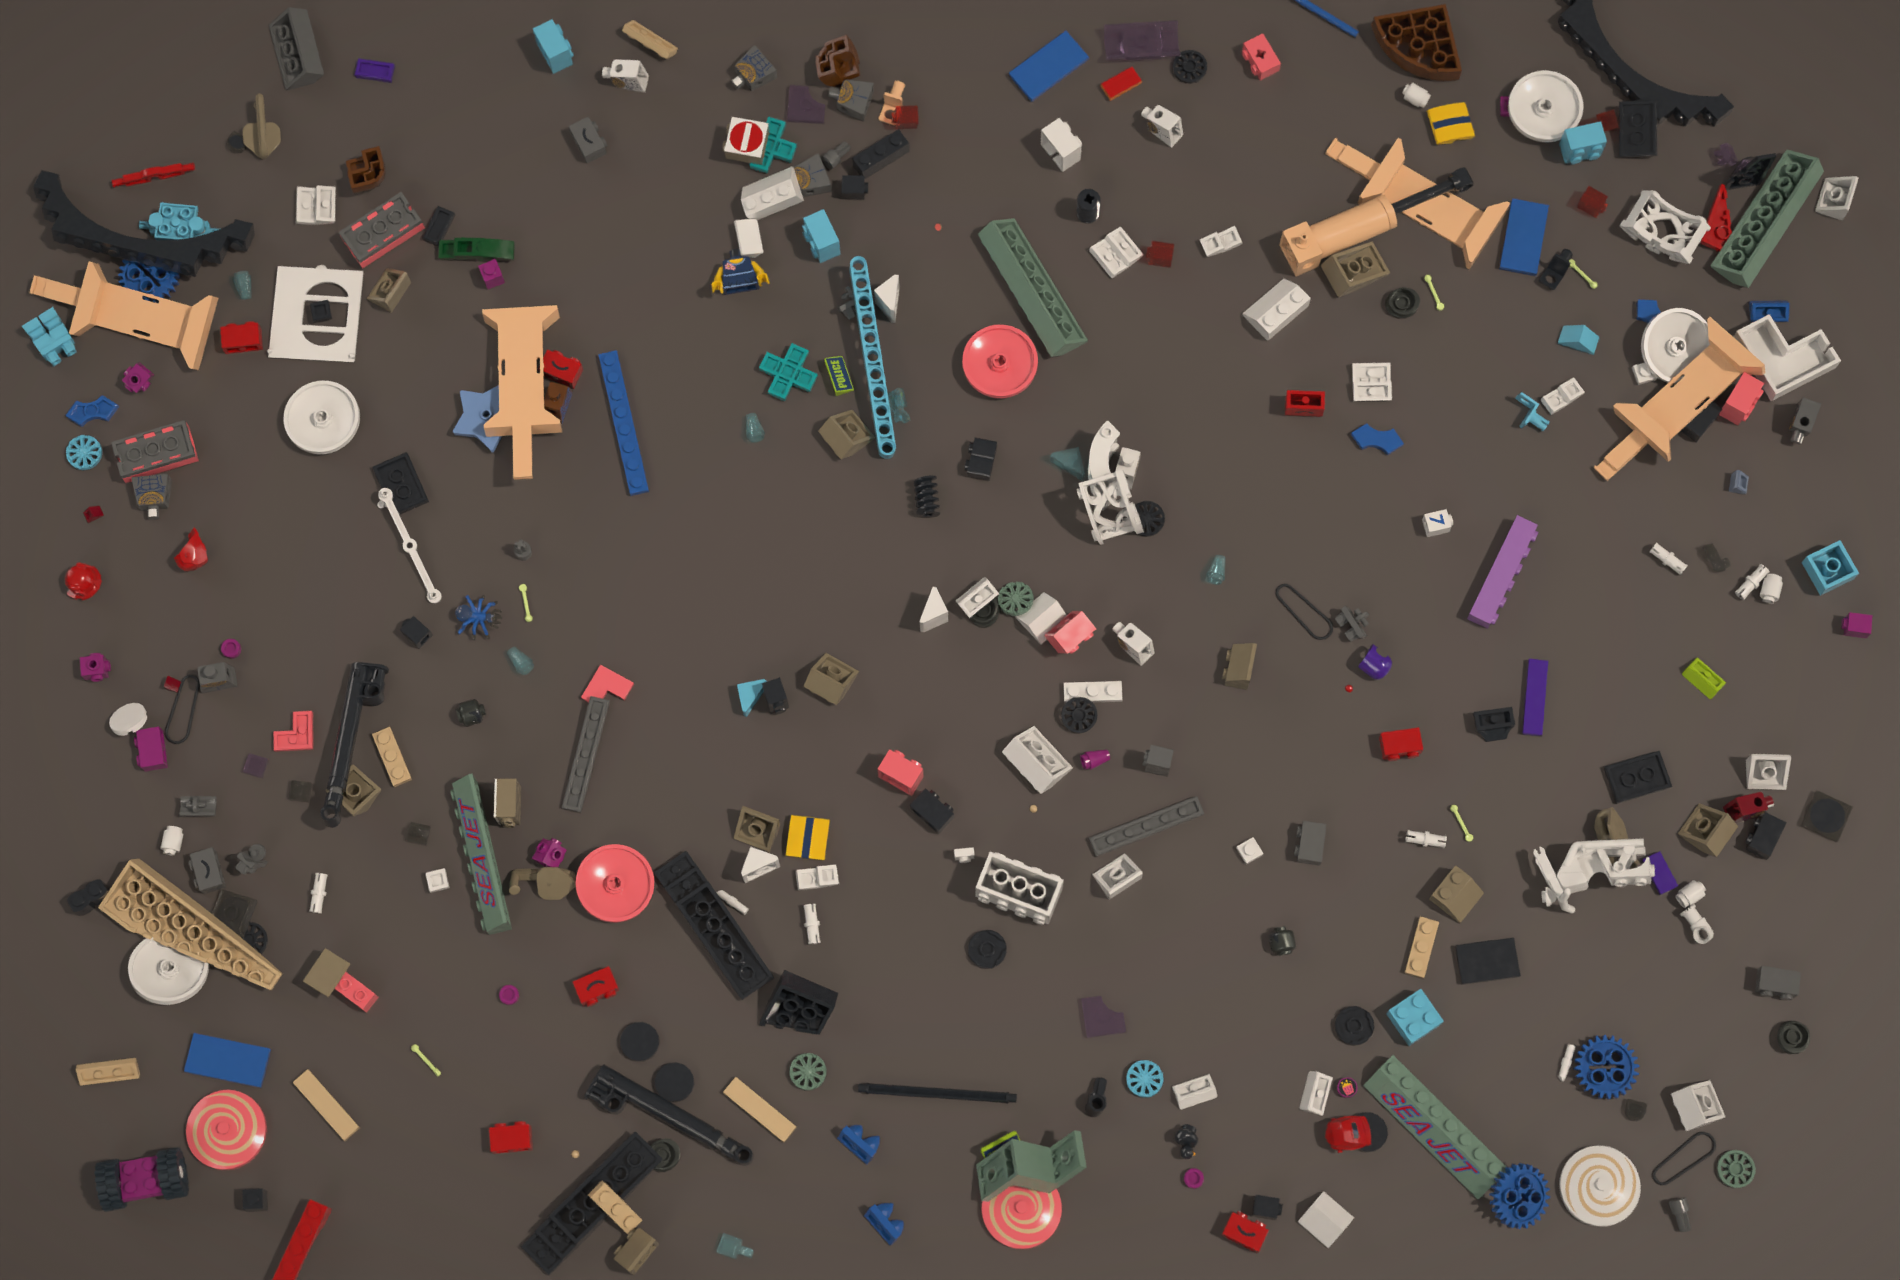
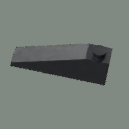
(1750, 171)

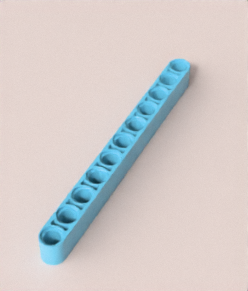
(872, 348)

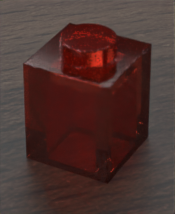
(905, 117)
(1608, 121)
(1593, 202)
(1160, 254)

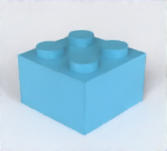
(553, 45)
(1583, 143)
(821, 236)
(1830, 567)
(1414, 1017)

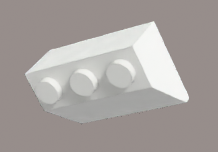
(771, 194)
(1277, 308)
(1037, 759)

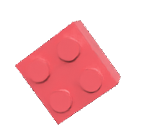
(1742, 399)
(1070, 632)
(900, 772)

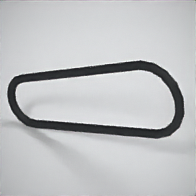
(1316, 637)
(174, 706)
(1678, 1150)

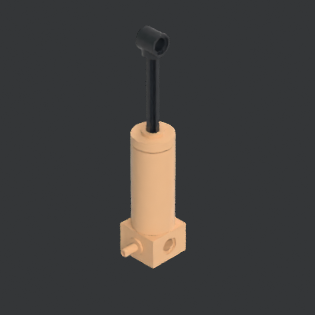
(1307, 244)

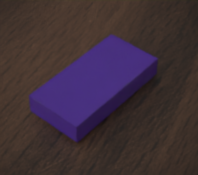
(374, 70)
(1663, 877)

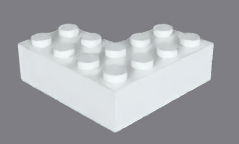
(1786, 365)

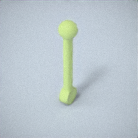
(1593, 284)
(1440, 306)
(523, 589)
(1469, 837)
(415, 1048)

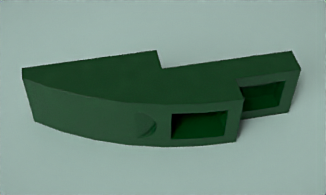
(476, 248)

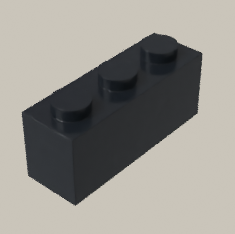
(881, 154)

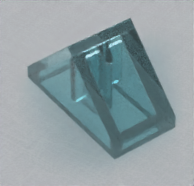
(1070, 461)

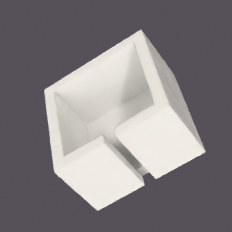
(1058, 138)

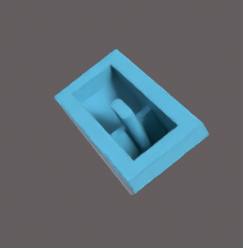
(1579, 338)
(750, 694)

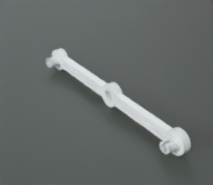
(433, 594)

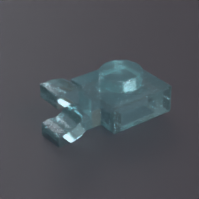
(897, 403)
(731, 1247)

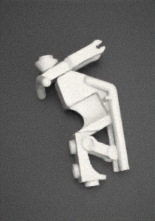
(1591, 857)

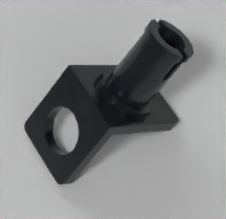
(1557, 268)

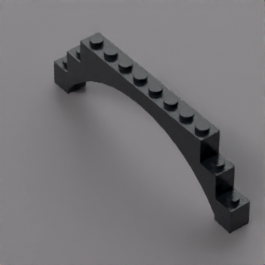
(1585, 31)
(178, 255)

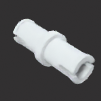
(1668, 558)
(1751, 582)
(1426, 838)
(318, 893)
(812, 924)

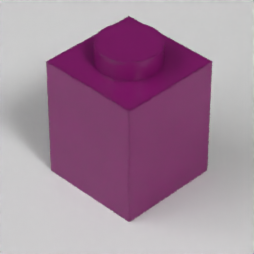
(491, 274)
(1857, 625)

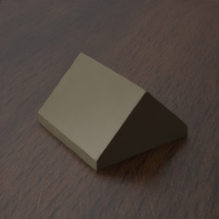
(390, 289)
(359, 792)
(756, 829)
(326, 972)

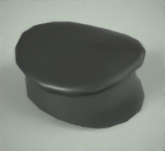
(1402, 302)
(986, 615)
(1793, 1037)
(669, 1152)

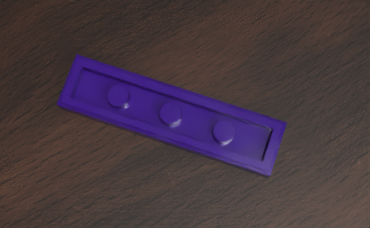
(1535, 697)

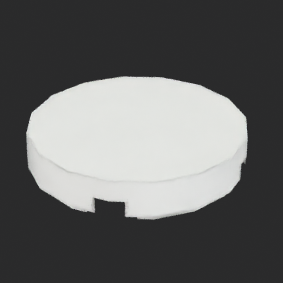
(128, 718)

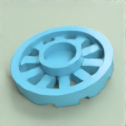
(84, 452)
(1144, 1079)

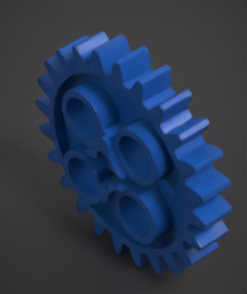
(143, 281)
(1604, 1049)
(1519, 1196)

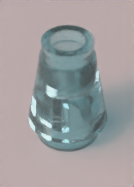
(243, 284)
(754, 429)
(1216, 572)
(520, 661)

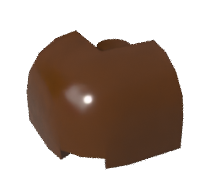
(837, 62)
(366, 171)

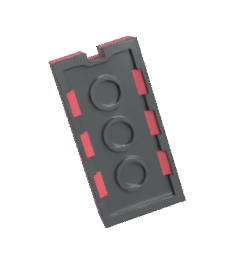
(381, 230)
(155, 451)

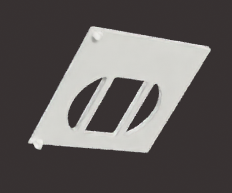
(288, 311)

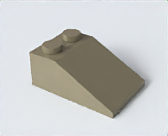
(1354, 268)

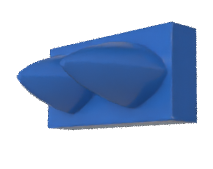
(863, 1149)
(879, 1216)

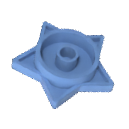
(472, 420)

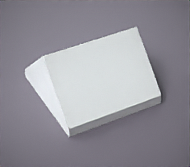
(1836, 196)
(887, 297)
(934, 612)
(1042, 617)
(1767, 771)
(758, 864)
(1117, 876)
(1325, 1219)

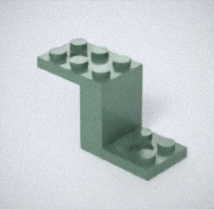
(1031, 1166)

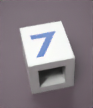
(1437, 523)

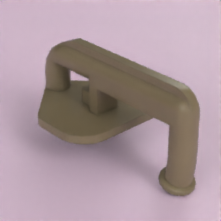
(262, 136)
(1616, 830)
(551, 881)

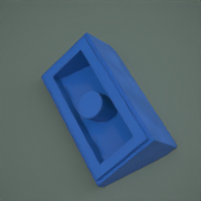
(1777, 309)

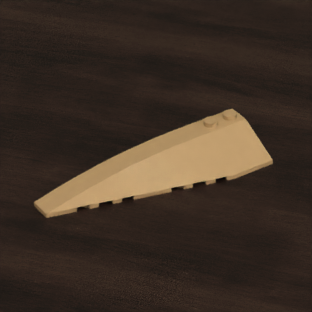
(158, 909)

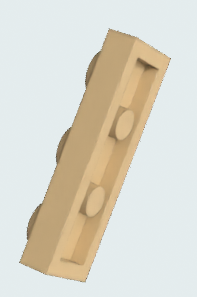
(650, 39)
(392, 756)
(1421, 947)
(107, 1071)
(615, 1207)

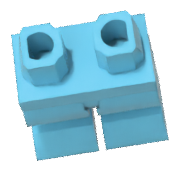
(53, 343)

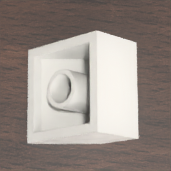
(1698, 1105)

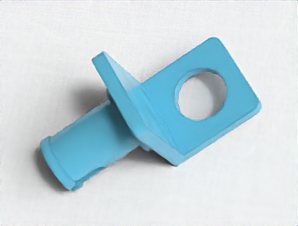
(1532, 416)

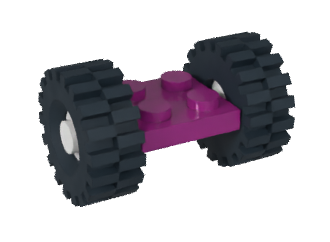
(141, 1179)

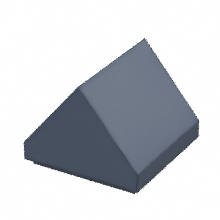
(1738, 482)

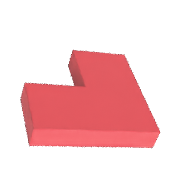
(607, 681)
(300, 737)

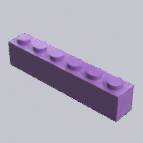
(1501, 574)

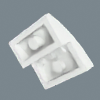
(315, 205)
(1116, 252)
(1371, 381)

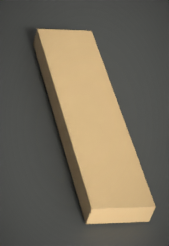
(326, 1105)
(759, 1109)

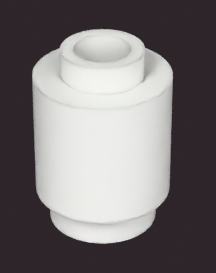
(1416, 95)
(1771, 588)
(172, 840)
(1690, 893)

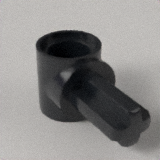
(1097, 1097)

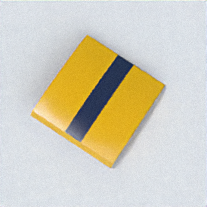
(1450, 123)
(807, 837)

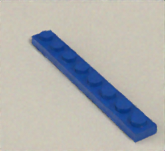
(623, 423)

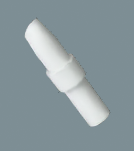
(732, 901)
(1566, 1062)

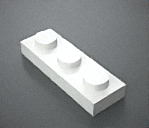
(1094, 691)

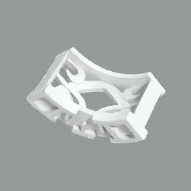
(1638, 228)
(1100, 454)
(1109, 528)

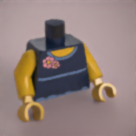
(738, 275)

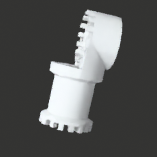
(1697, 923)

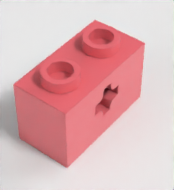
(1255, 50)
(356, 992)

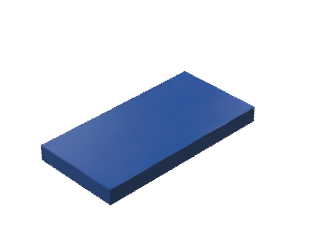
(1048, 66)
(1524, 237)
(227, 1060)

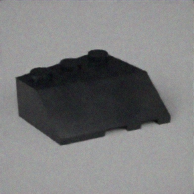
(799, 1004)

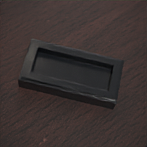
(438, 225)

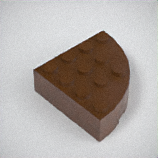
(1420, 42)

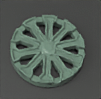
(1015, 598)
(808, 1071)
(1736, 1169)

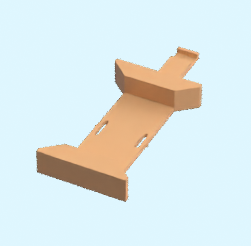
(1449, 216)
(126, 310)
(521, 387)
(1675, 407)

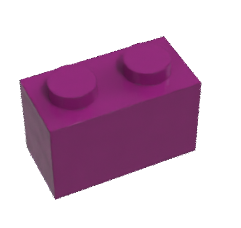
(151, 749)

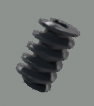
(1088, 206)
(924, 496)

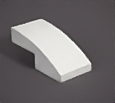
(1221, 242)
(1562, 396)
(817, 877)

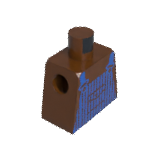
(558, 400)

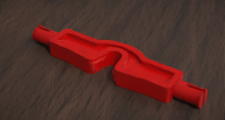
(146, 175)

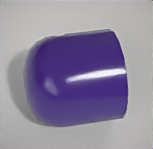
(1375, 665)

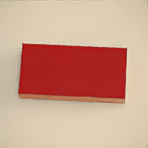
(1121, 83)

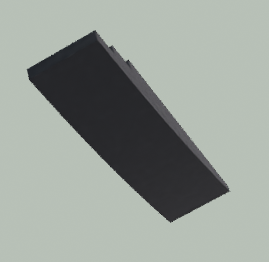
(714, 925)
(579, 1214)

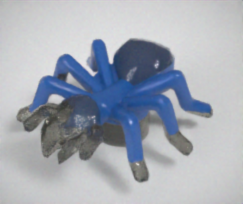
(476, 617)

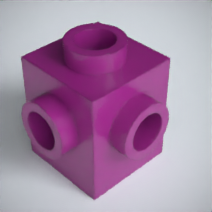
(142, 373)
(94, 667)
(549, 853)

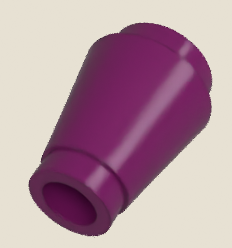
(1092, 759)

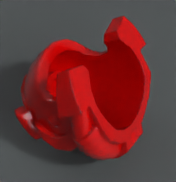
(82, 581)

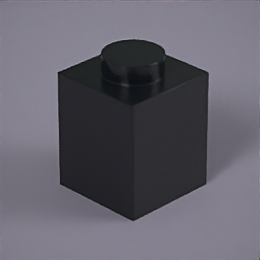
(854, 187)
(416, 631)
(255, 1200)
(1266, 1207)

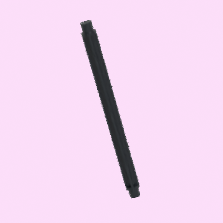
(941, 1093)

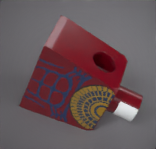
(1748, 806)

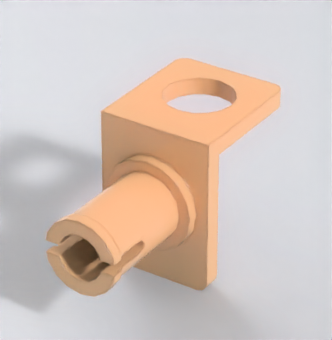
(891, 100)

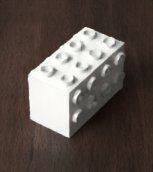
(1019, 888)

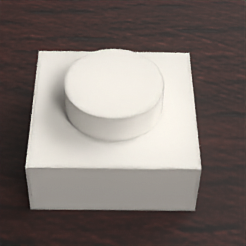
(1643, 374)
(1249, 850)
(964, 855)
(437, 880)

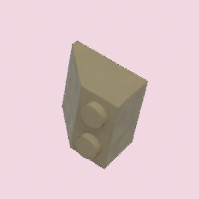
(846, 434)
(1240, 665)
(830, 678)
(1708, 829)
(1457, 894)
(636, 1250)

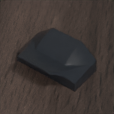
(1494, 723)

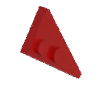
(1719, 222)

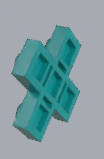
(776, 146)
(788, 372)

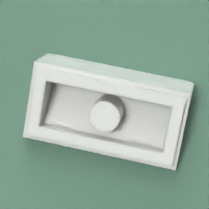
(749, 237)
(977, 597)
(1195, 1091)
(1316, 1092)

